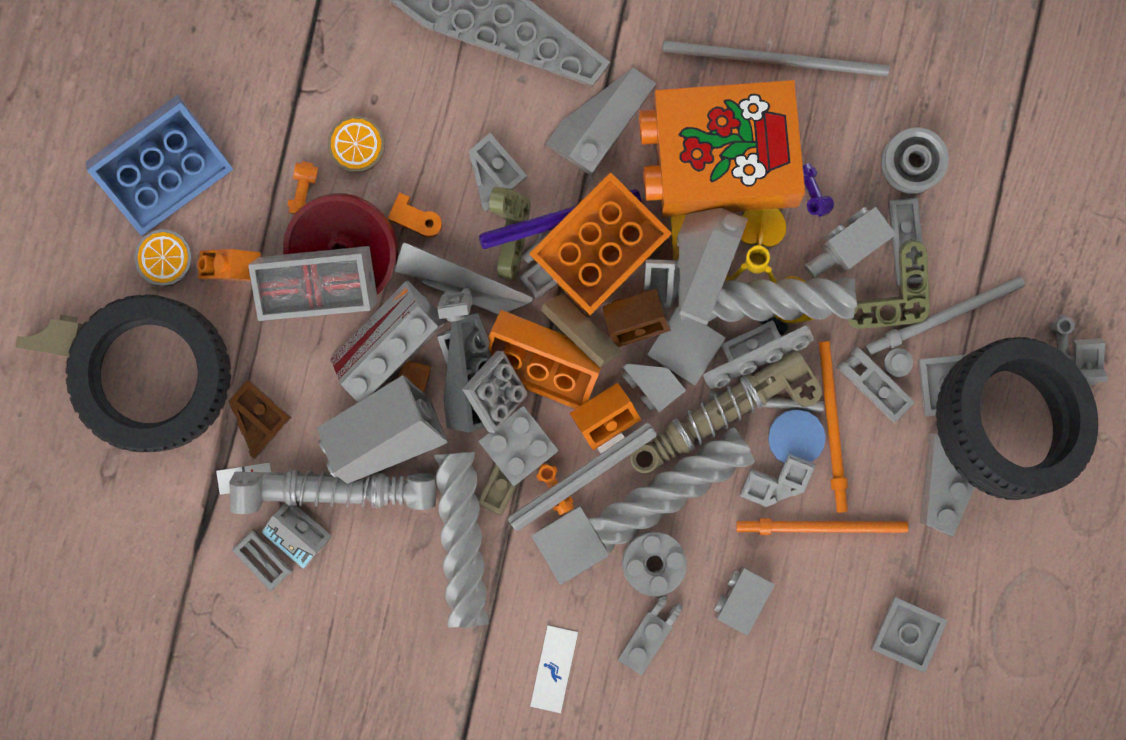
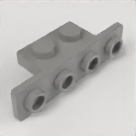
(755, 349)

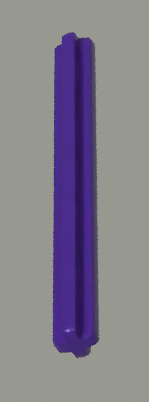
(528, 227)

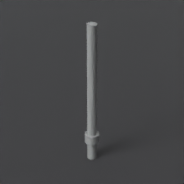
(894, 338)

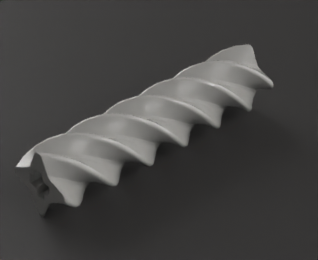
(786, 299)
(671, 489)
(461, 540)

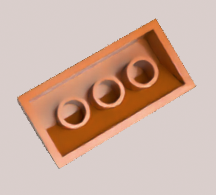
(544, 360)

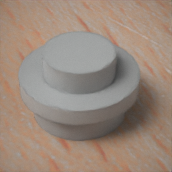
(898, 362)

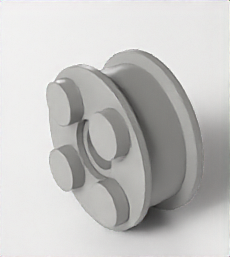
(931, 152)
(660, 581)

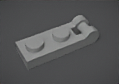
(876, 385)

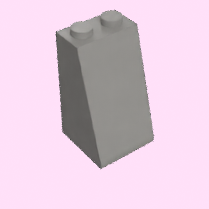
(381, 431)

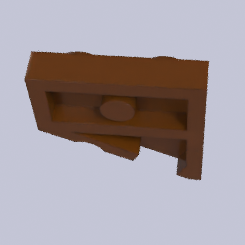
(257, 417)

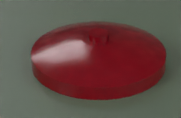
(343, 223)

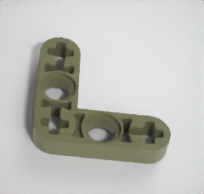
(514, 209)
(908, 295)

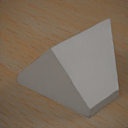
(663, 276)

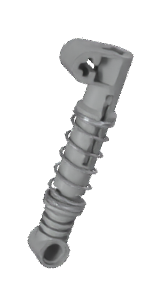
(252, 488)

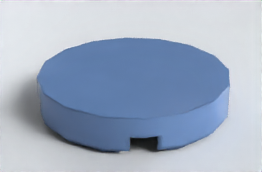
(796, 434)

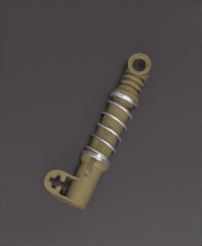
(730, 406)

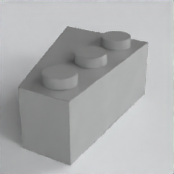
(944, 491)

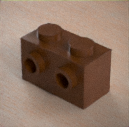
(636, 318)

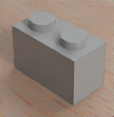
(743, 600)

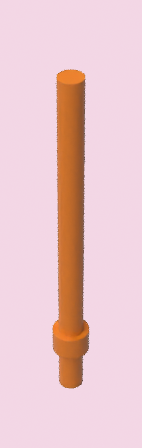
(838, 482)
(765, 526)

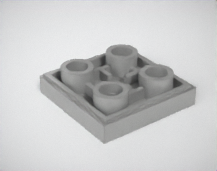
(686, 347)
(495, 391)
(570, 545)

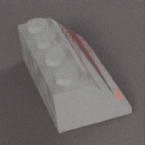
(386, 342)

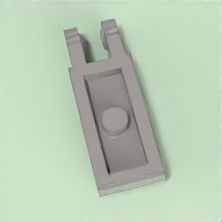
(455, 305)
(648, 637)

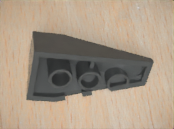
(466, 356)

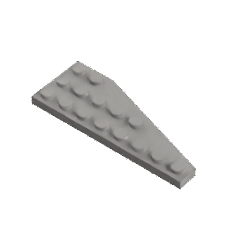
(512, 30)

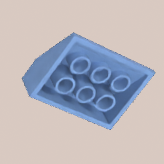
(158, 165)

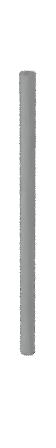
(775, 58)

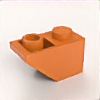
(225, 264)

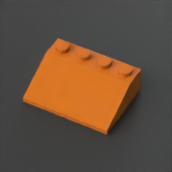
(600, 244)

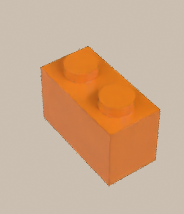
(605, 416)

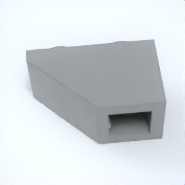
(656, 384)

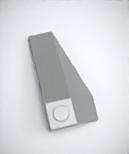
(705, 255)

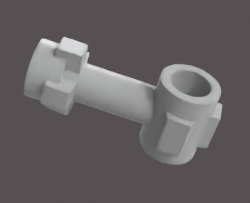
(1062, 327)

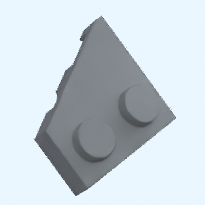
(493, 168)

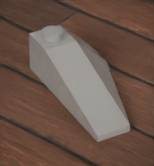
(596, 126)

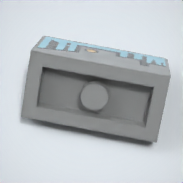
(296, 534)

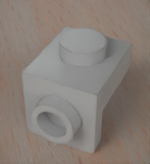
(1090, 359)

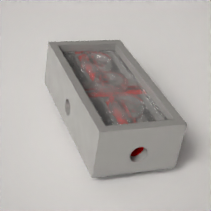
(313, 283)

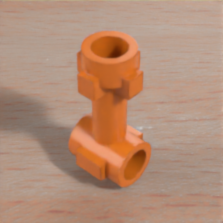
(305, 174)
(547, 474)

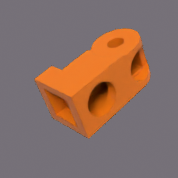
(424, 223)

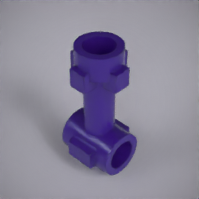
(818, 204)

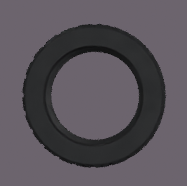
(86, 362)
(1067, 397)

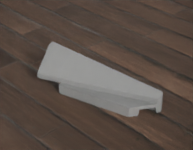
(451, 277)

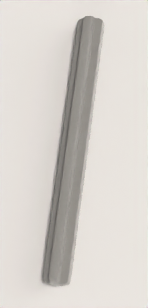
(582, 476)

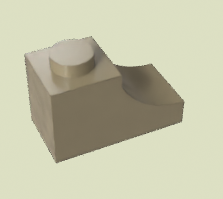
(54, 338)

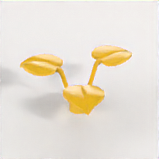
(768, 229)

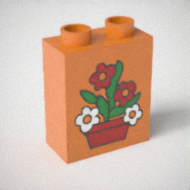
(724, 148)

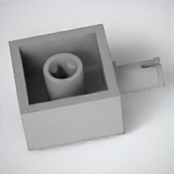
(851, 244)

